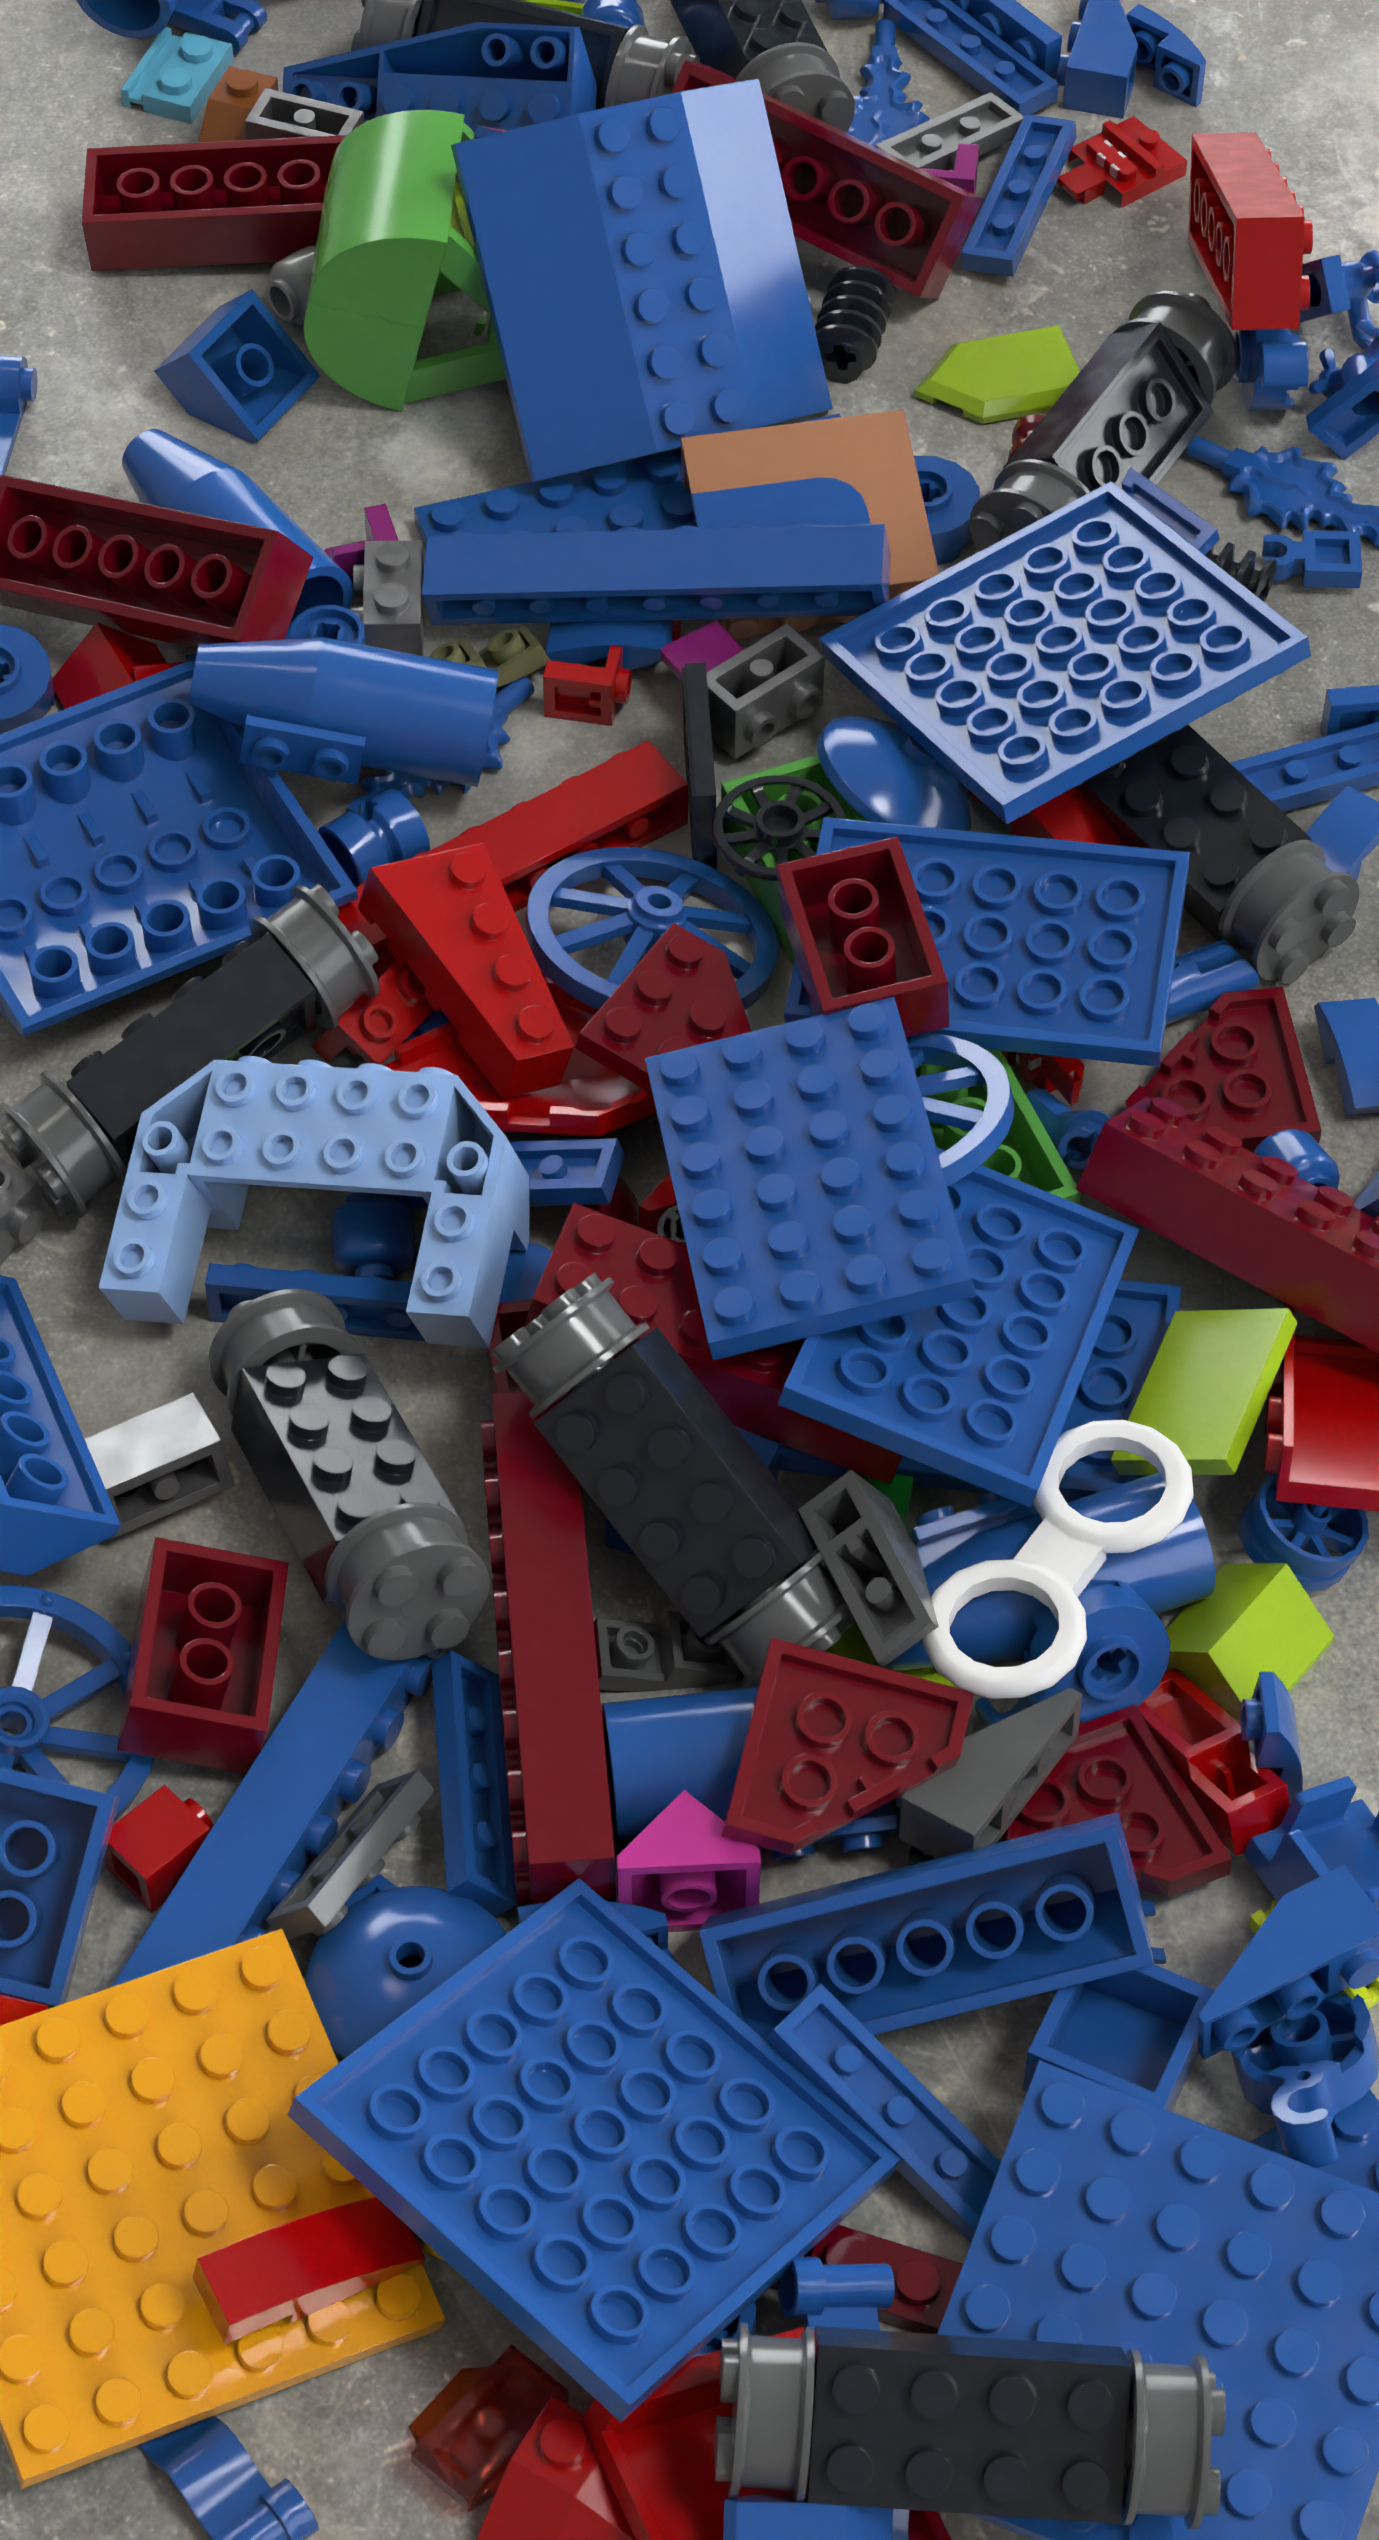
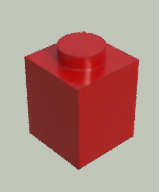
(156, 1845)

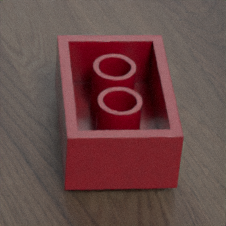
(863, 934)
(203, 1656)

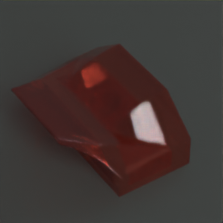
(479, 2423)

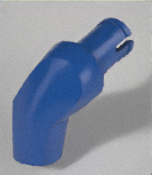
(1070, 1131)

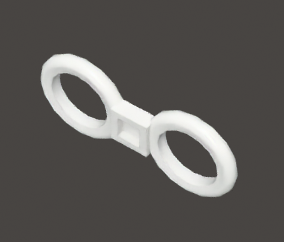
(1059, 1560)

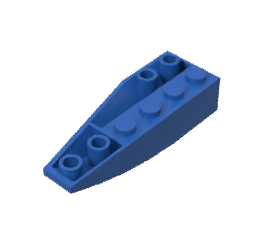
(486, 71)

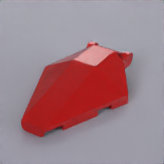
(585, 1103)

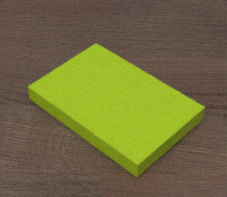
(1210, 1385)

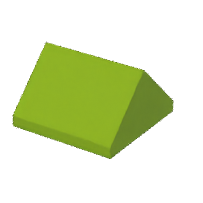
(1248, 1626)

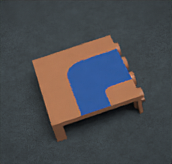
(815, 476)

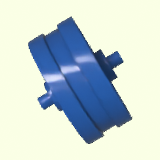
(1302, 1536)

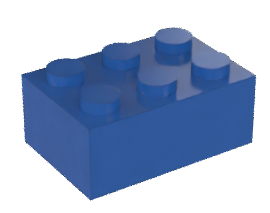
(48, 1879)

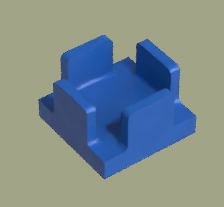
(1317, 1837)

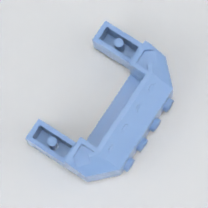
(322, 1132)

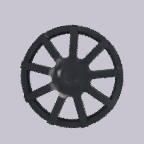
(776, 827)

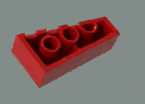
(469, 952)

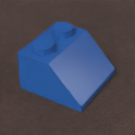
(238, 369)

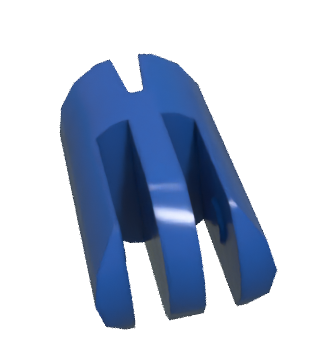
(1204, 976)

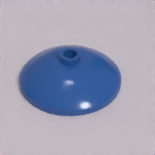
(890, 775)
(357, 1967)

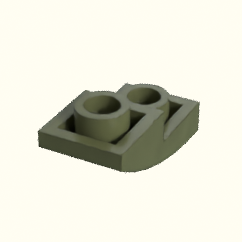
(510, 652)

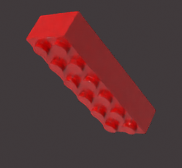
(1248, 231)

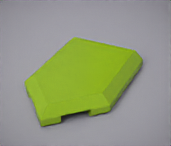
(1002, 375)

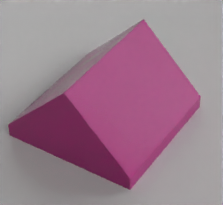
(688, 1867)

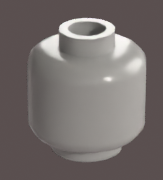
(290, 285)

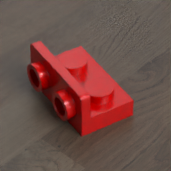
(379, 1023)

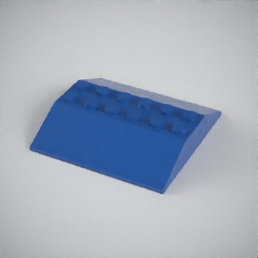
(642, 276)
(137, 848)

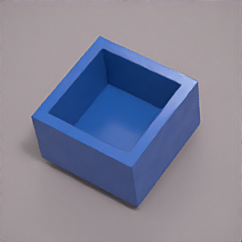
(1125, 2033)

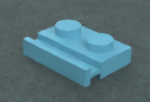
(177, 75)

